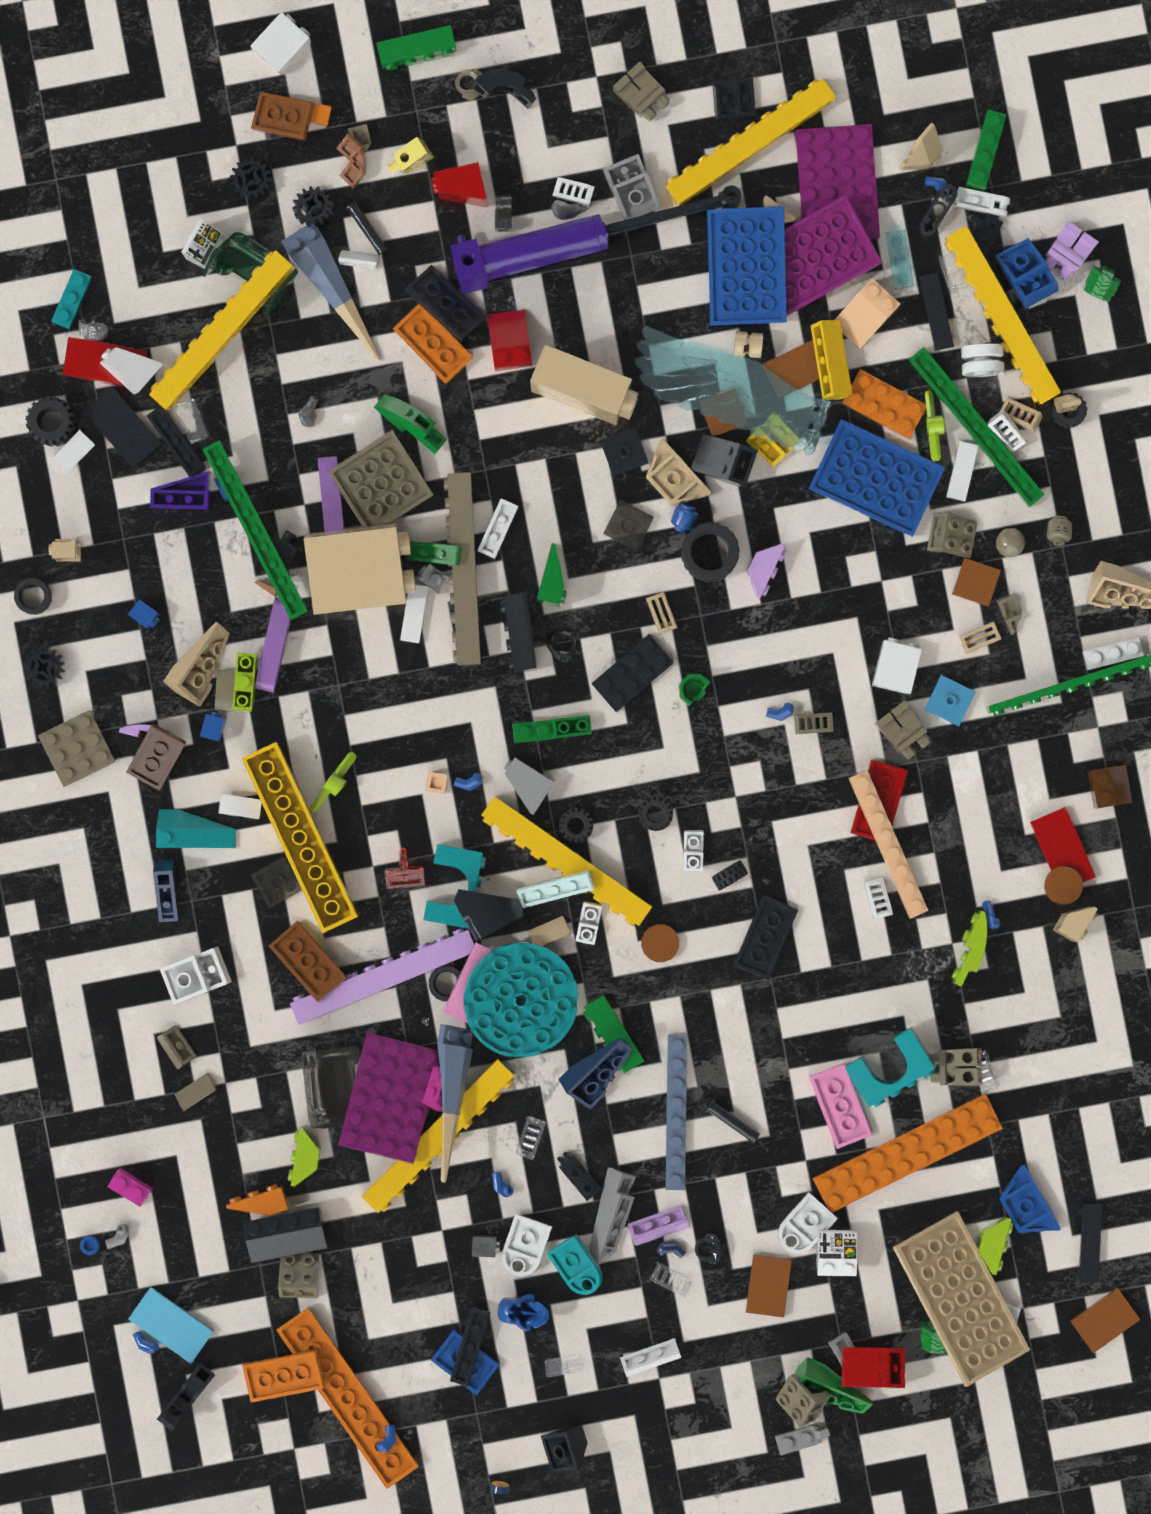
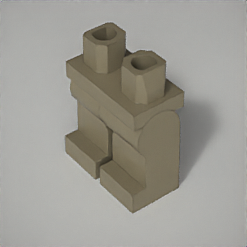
(641, 92)
(909, 732)
(950, 1067)

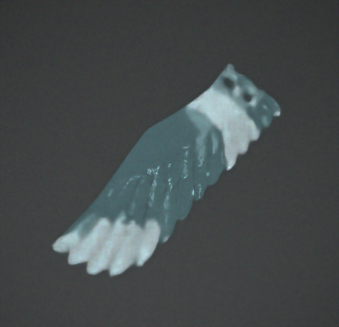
(730, 388)

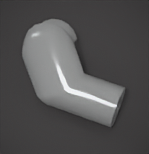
(120, 1237)

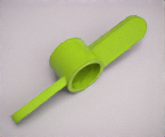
(935, 426)
(334, 783)

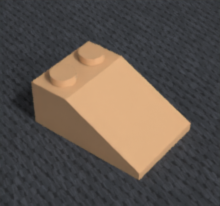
(867, 313)

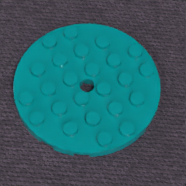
(517, 971)

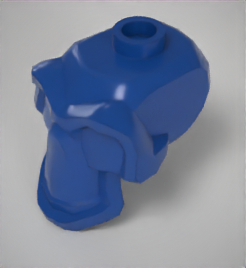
(522, 1312)

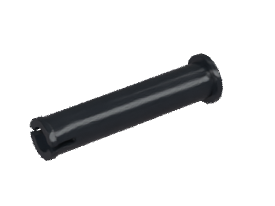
(366, 228)
(732, 1121)

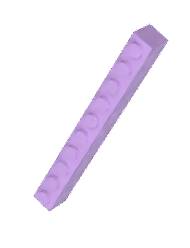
(386, 976)

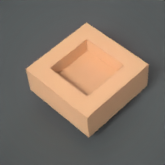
(436, 782)

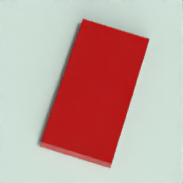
(889, 785)
(1061, 843)

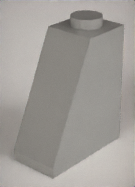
(528, 783)

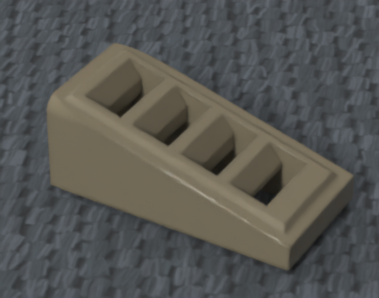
(797, 723)

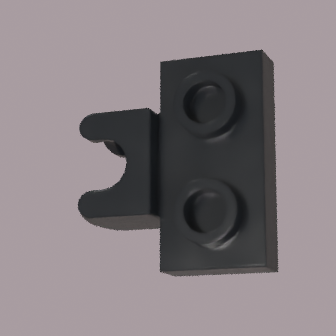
(984, 231)

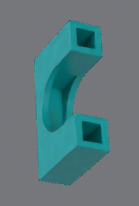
(469, 863)
(875, 1089)

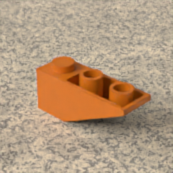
(263, 1203)

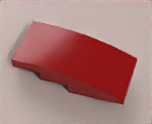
(84, 360)

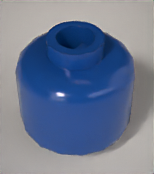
(684, 517)

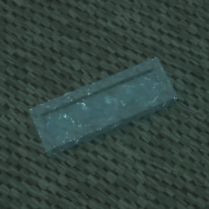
(899, 259)

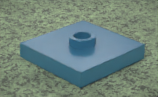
(949, 700)

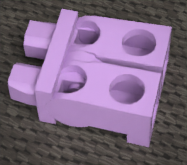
(1066, 257)

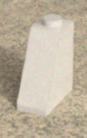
(129, 368)

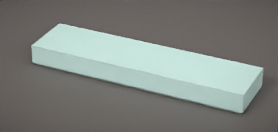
(555, 889)

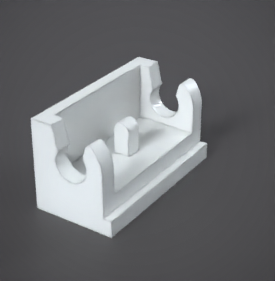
(73, 451)

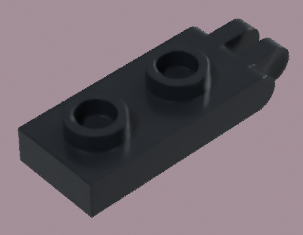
(579, 1176)

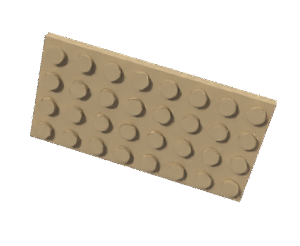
(961, 1298)

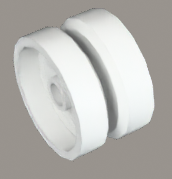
(982, 360)

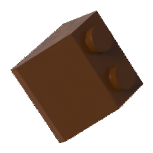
(1109, 786)

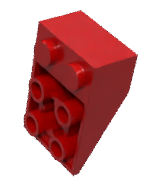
(873, 1367)

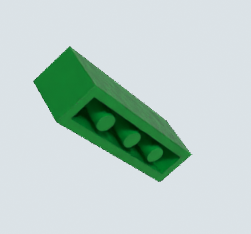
(416, 47)
(985, 151)
(610, 1029)

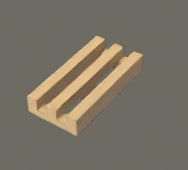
(667, 628)
(964, 644)

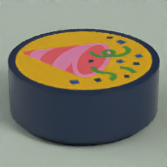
(500, 1487)

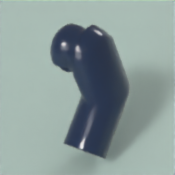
(671, 1247)

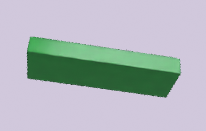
(434, 553)

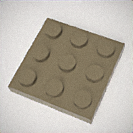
(76, 748)

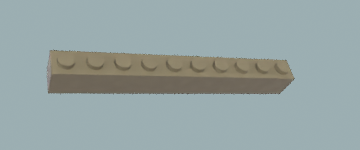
(464, 574)

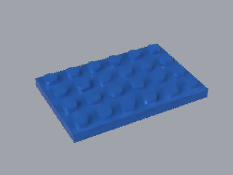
(747, 266)
(876, 478)

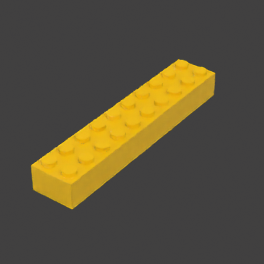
(300, 837)

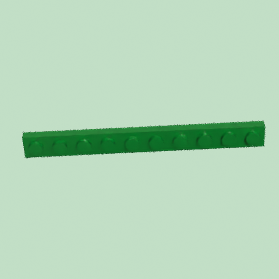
(976, 427)
(255, 530)
(1069, 686)

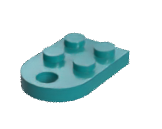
(576, 1265)

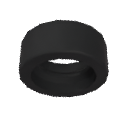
(18, 596)
(432, 980)

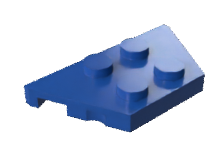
(1026, 1204)

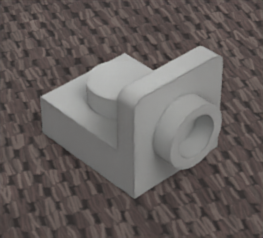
(433, 578)

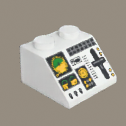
(202, 243)
(836, 1253)

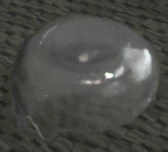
(93, 330)

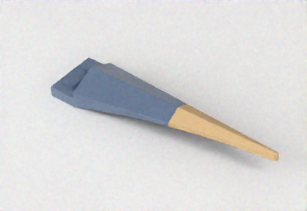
(314, 258)
(454, 1060)

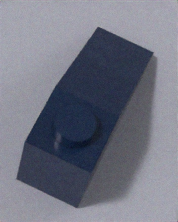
(166, 890)

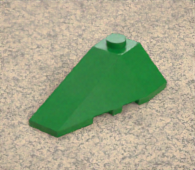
(819, 1377)

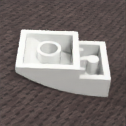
(195, 975)

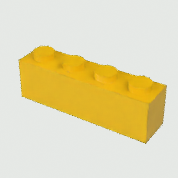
(831, 359)

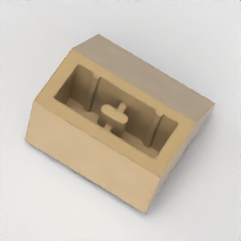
(1074, 923)

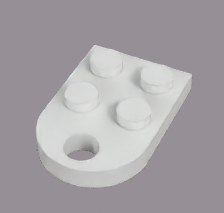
(804, 1224)
(525, 1243)

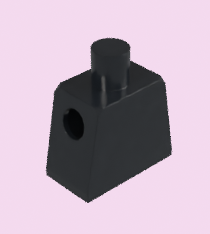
(285, 549)

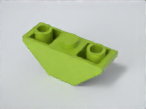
(245, 681)
(304, 1157)
(993, 1243)

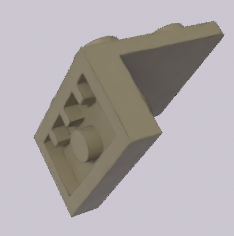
(952, 534)
(299, 1276)
(799, 1402)

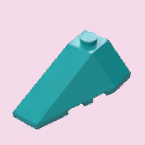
(187, 830)

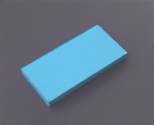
(170, 1325)

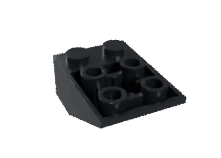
(724, 460)

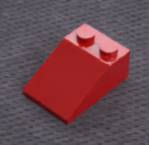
(509, 340)

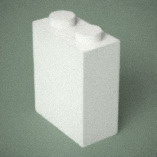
(281, 43)
(897, 666)

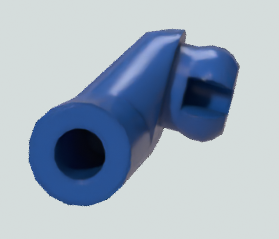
(992, 922)
(501, 1187)
(385, 1445)

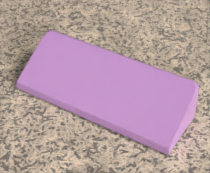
(658, 1225)

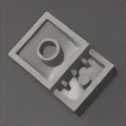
(631, 187)

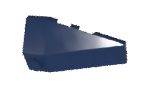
(590, 1077)

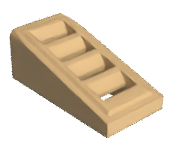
(1066, 403)
(1031, 412)

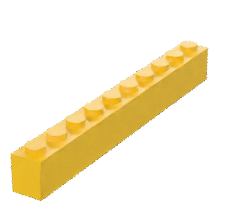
(750, 143)
(1002, 314)
(222, 330)
(564, 859)
(431, 1142)

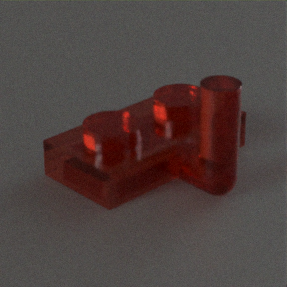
(404, 876)

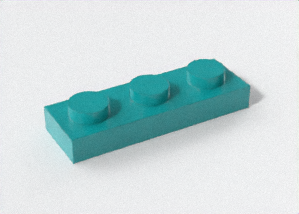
(71, 299)

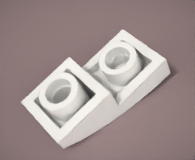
(240, 806)
(693, 850)
(589, 922)

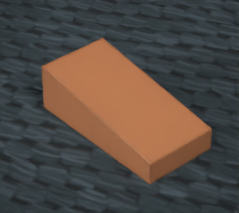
(269, 589)

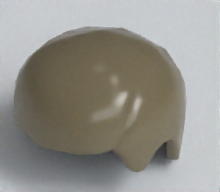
(1010, 542)

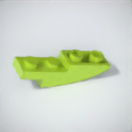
(976, 941)

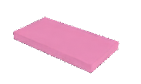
(454, 1005)
(840, 1105)

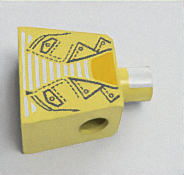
(417, 153)

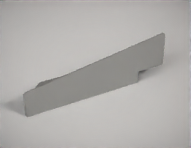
(612, 1213)

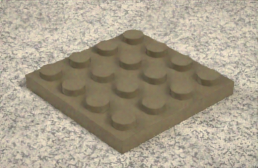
(380, 482)

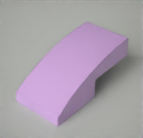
(135, 730)

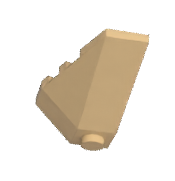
(924, 151)
(1118, 587)
(195, 669)

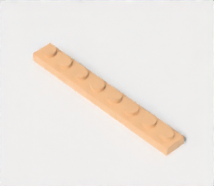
(888, 844)

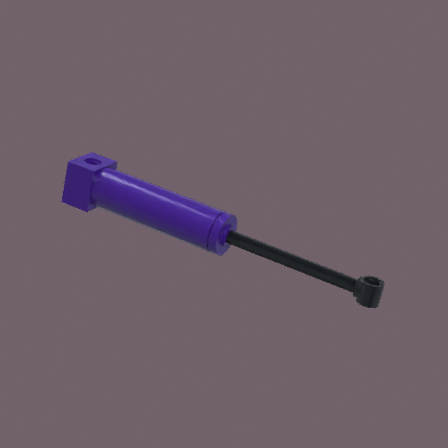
(561, 242)

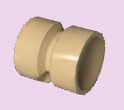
(741, 345)

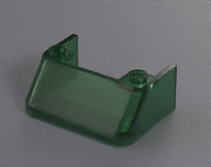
(242, 256)

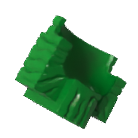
(1102, 283)
(692, 688)
(930, 1338)

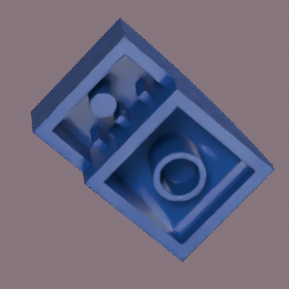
(1027, 273)

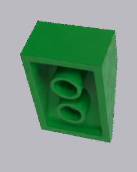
(552, 584)

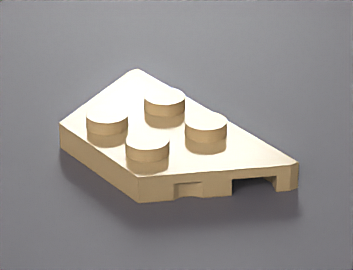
(673, 477)

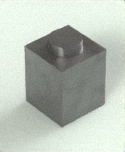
(485, 1246)

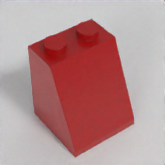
(461, 185)

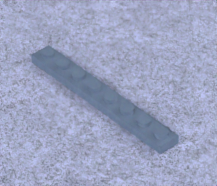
(676, 1112)

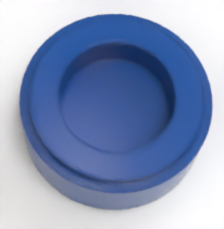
(90, 1245)

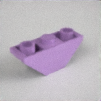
(764, 567)

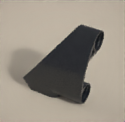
(486, 912)

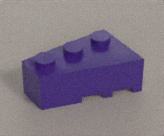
(186, 493)

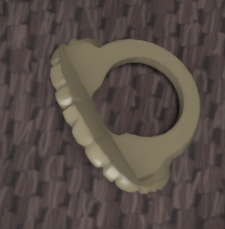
(469, 94)

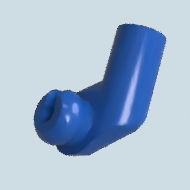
(937, 183)
(781, 714)
(469, 784)
(143, 1345)

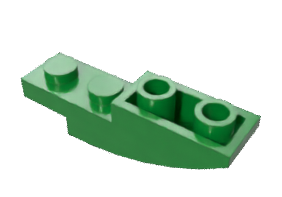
(413, 420)
(552, 729)

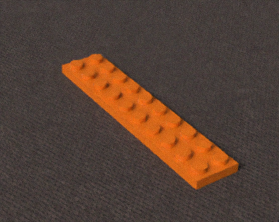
(907, 1153)
(349, 1399)

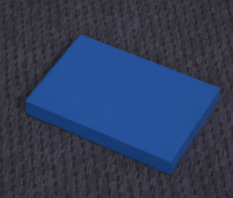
(446, 1358)

